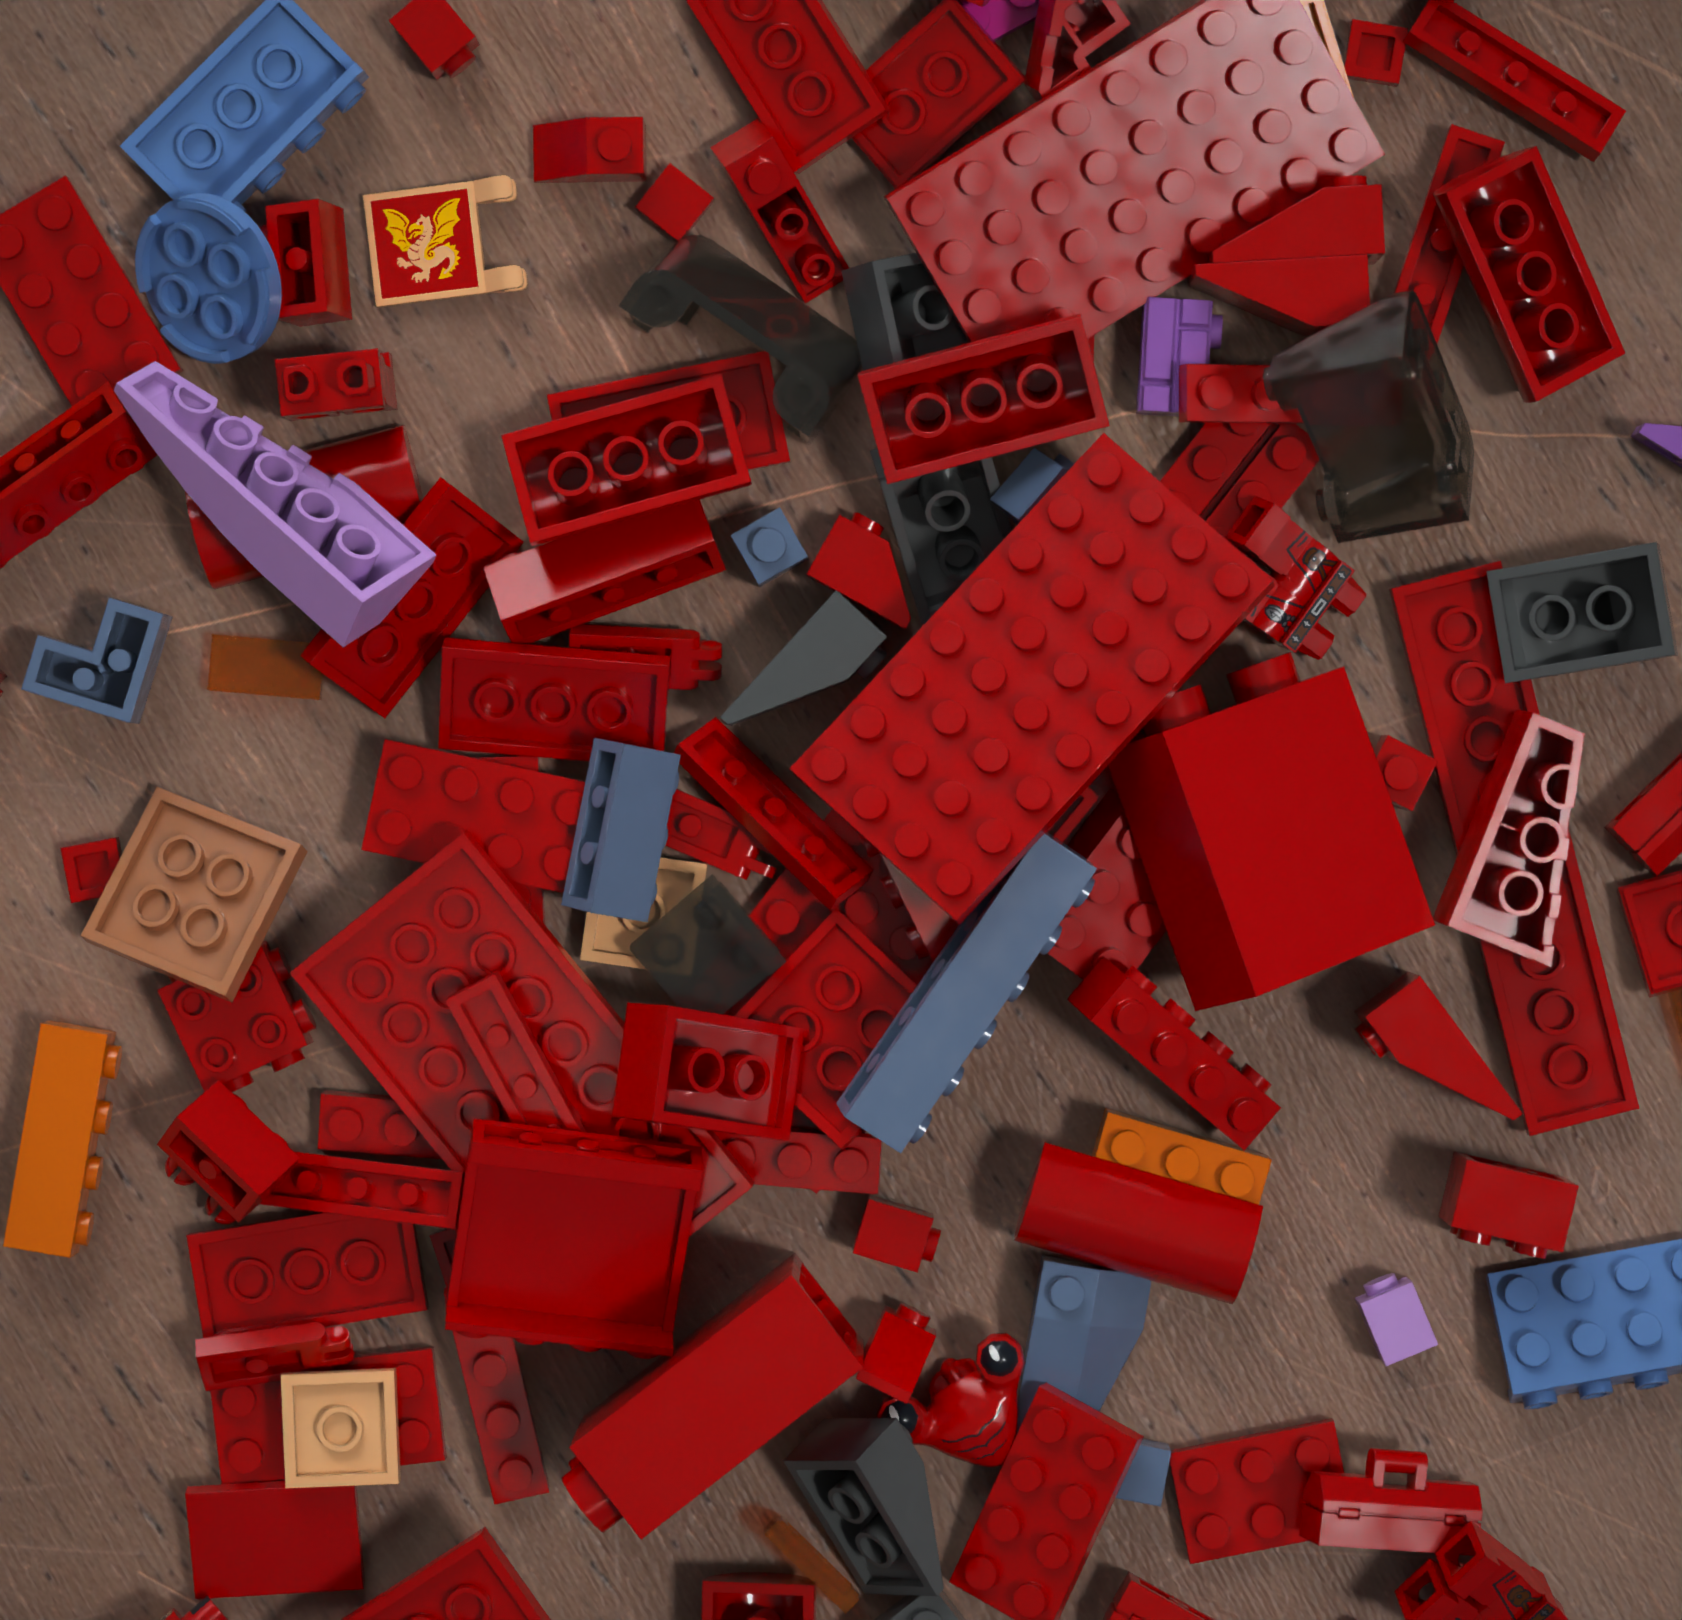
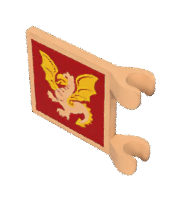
(430, 242)

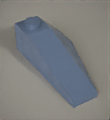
(1080, 1330)

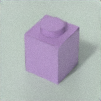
(1395, 1318)

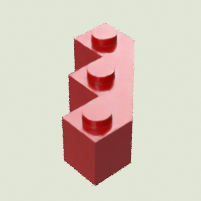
(1063, 38)

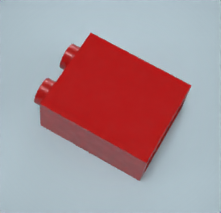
(1267, 832)
(712, 1401)

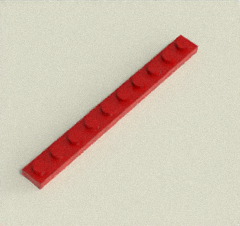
(806, 1161)

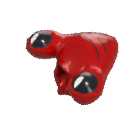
(970, 1404)

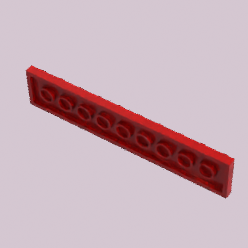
(1555, 1018)

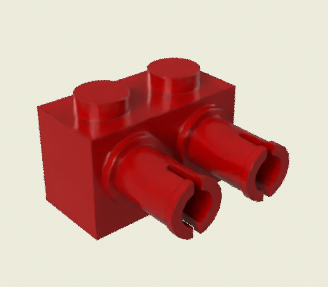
(311, 261)
(226, 1153)

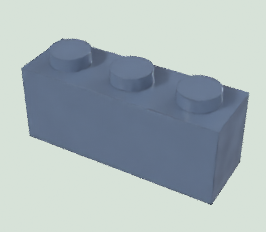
(621, 830)

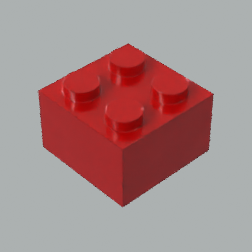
(1508, 1203)

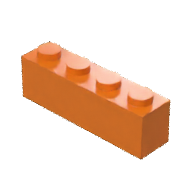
(61, 1138)

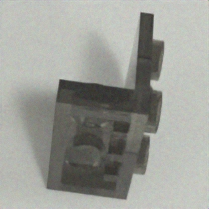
(707, 950)

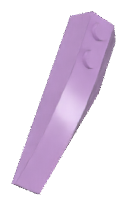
(297, 526)

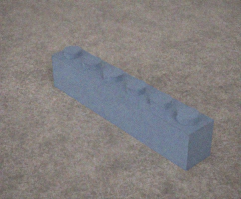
(964, 992)

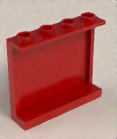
(572, 1238)

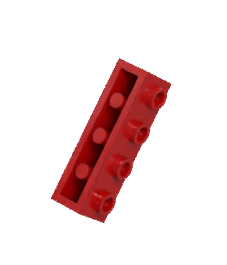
(67, 468)
(602, 571)
(1172, 1052)

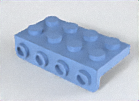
(248, 107)
(1590, 1323)

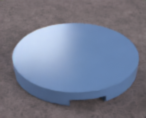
(209, 277)

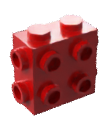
(239, 1036)

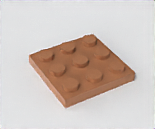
(194, 894)

